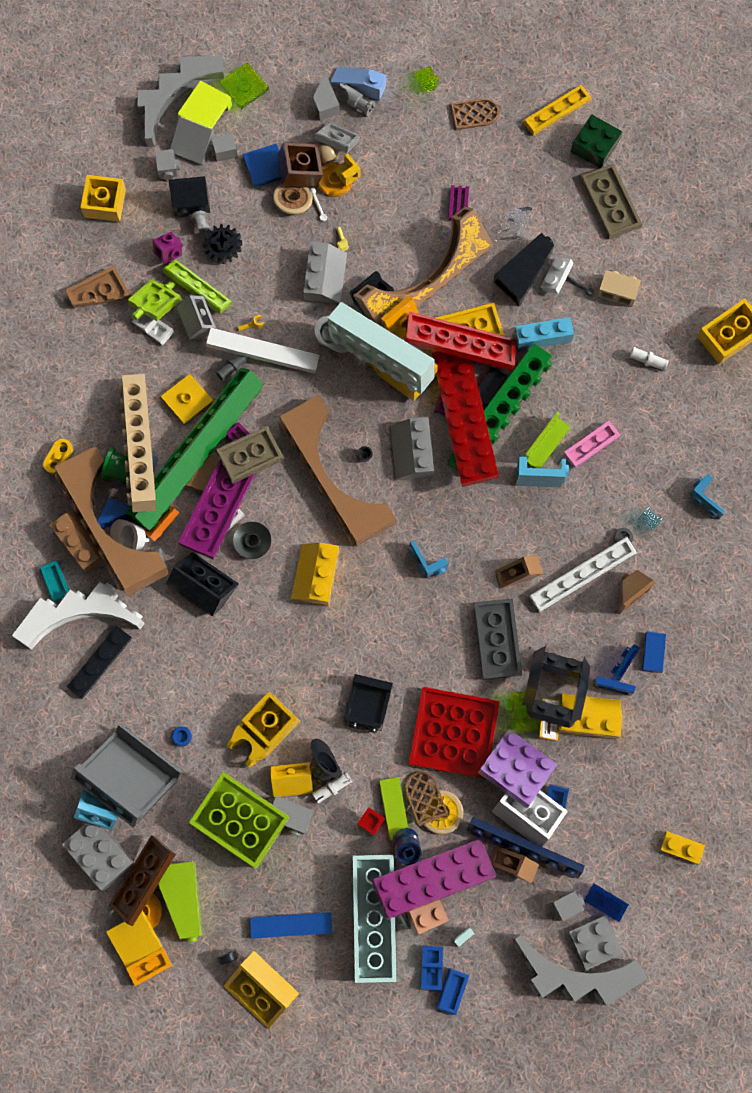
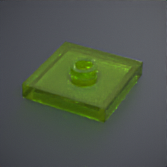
(244, 85)

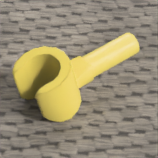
(343, 243)

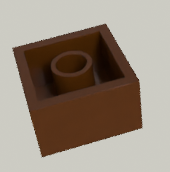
(300, 164)

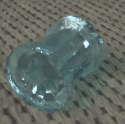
(650, 518)

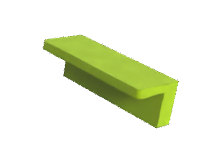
(547, 442)

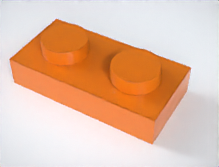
(163, 522)

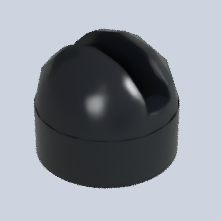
(367, 454)

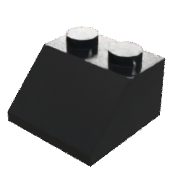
(189, 195)

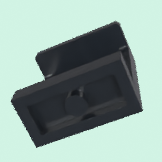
(367, 703)

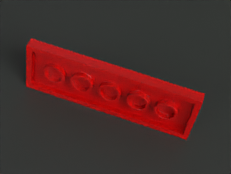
(460, 341)

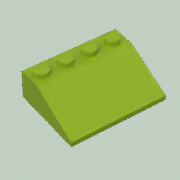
(239, 820)

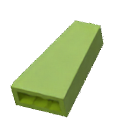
(182, 899)

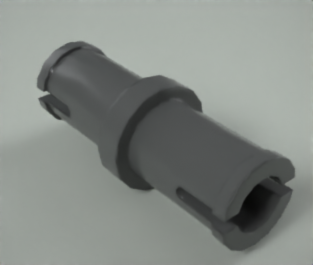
(232, 365)

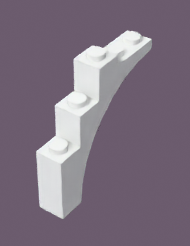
(46, 617)

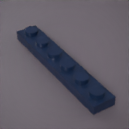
(530, 850)

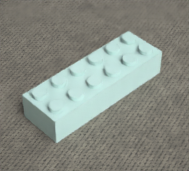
(381, 348)
(372, 931)

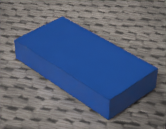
(654, 652)
(614, 686)
(452, 991)

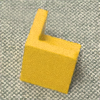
(348, 171)

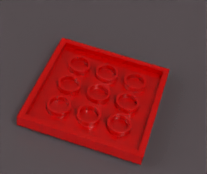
(453, 732)

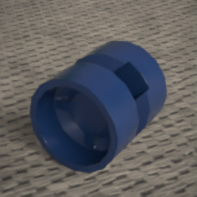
(407, 846)

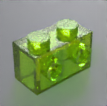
(520, 719)

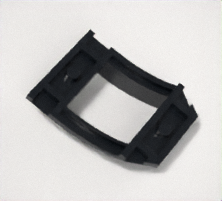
(561, 665)

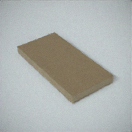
(611, 201)

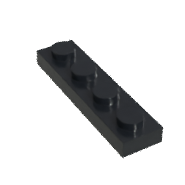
(99, 662)

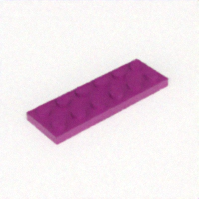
(214, 513)
(433, 879)

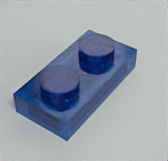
(628, 656)
(605, 902)

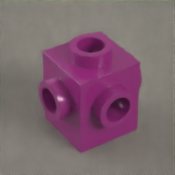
(167, 247)

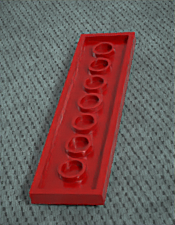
(465, 419)

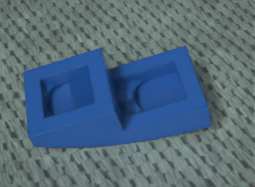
(432, 968)

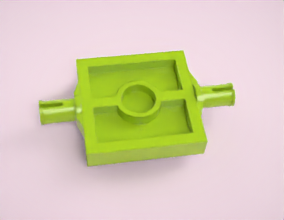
(154, 300)

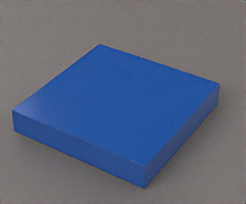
(263, 165)

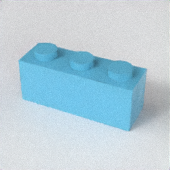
(543, 333)

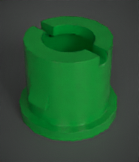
(115, 467)

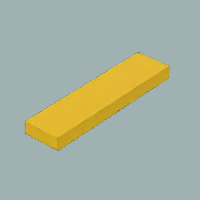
(557, 110)

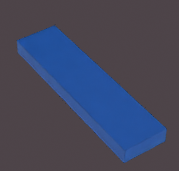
(291, 925)

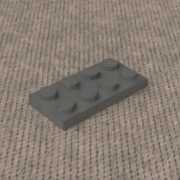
(497, 639)

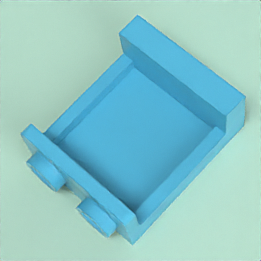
(540, 477)
(94, 812)

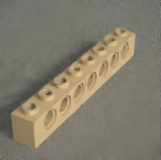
(138, 430)

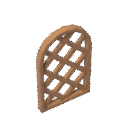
(471, 125)
(432, 818)

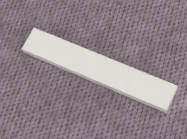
(262, 350)
(582, 574)

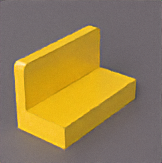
(291, 779)

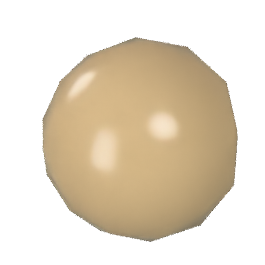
(327, 153)

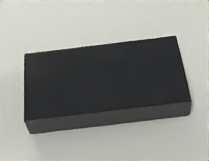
(491, 385)

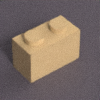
(619, 288)

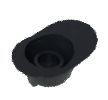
(323, 763)

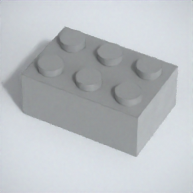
(98, 855)

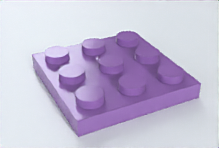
(517, 768)

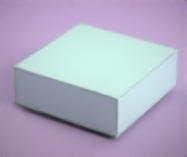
(464, 936)

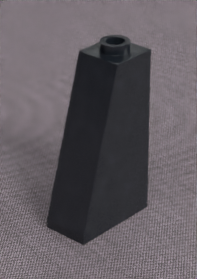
(522, 271)

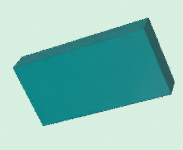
(54, 580)

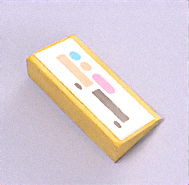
(548, 730)

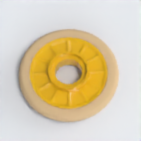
(451, 821)

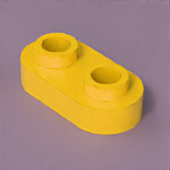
(56, 456)

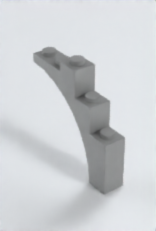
(171, 86)
(607, 984)

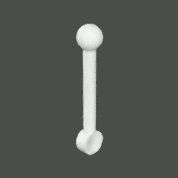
(323, 217)

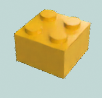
(103, 198)

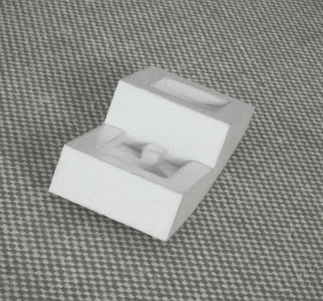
(155, 329)

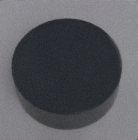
(227, 957)

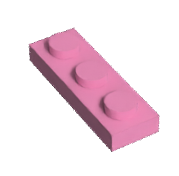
(591, 444)

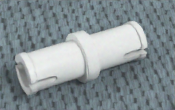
(649, 359)
(332, 787)

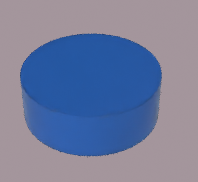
(181, 736)

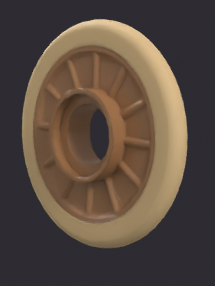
(288, 206)

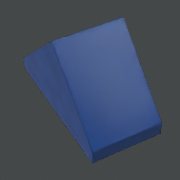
(111, 512)

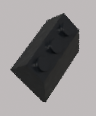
(201, 583)

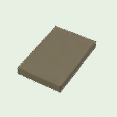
(249, 454)

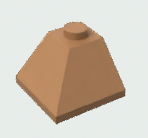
(633, 588)

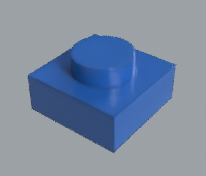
(558, 794)

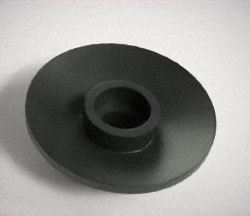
(250, 531)

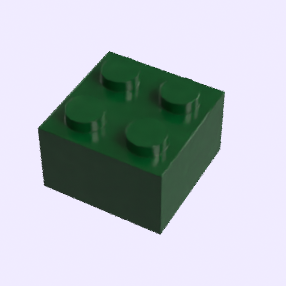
(596, 141)

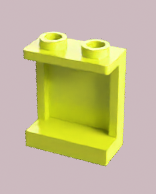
(205, 105)

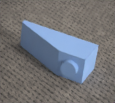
(363, 80)

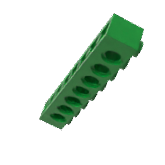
(535, 356)

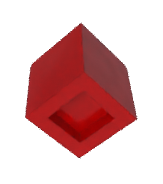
(371, 821)

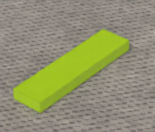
(197, 286)

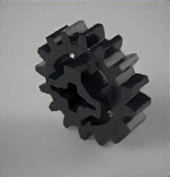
(230, 247)

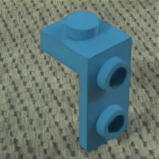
(701, 499)
(437, 568)

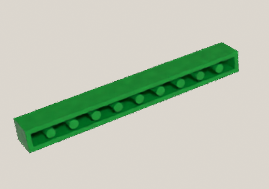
(199, 444)

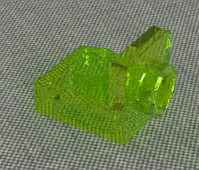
(427, 79)

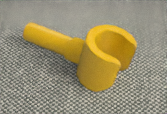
(253, 324)

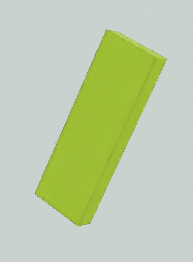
(393, 805)

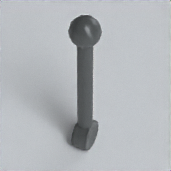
(589, 291)

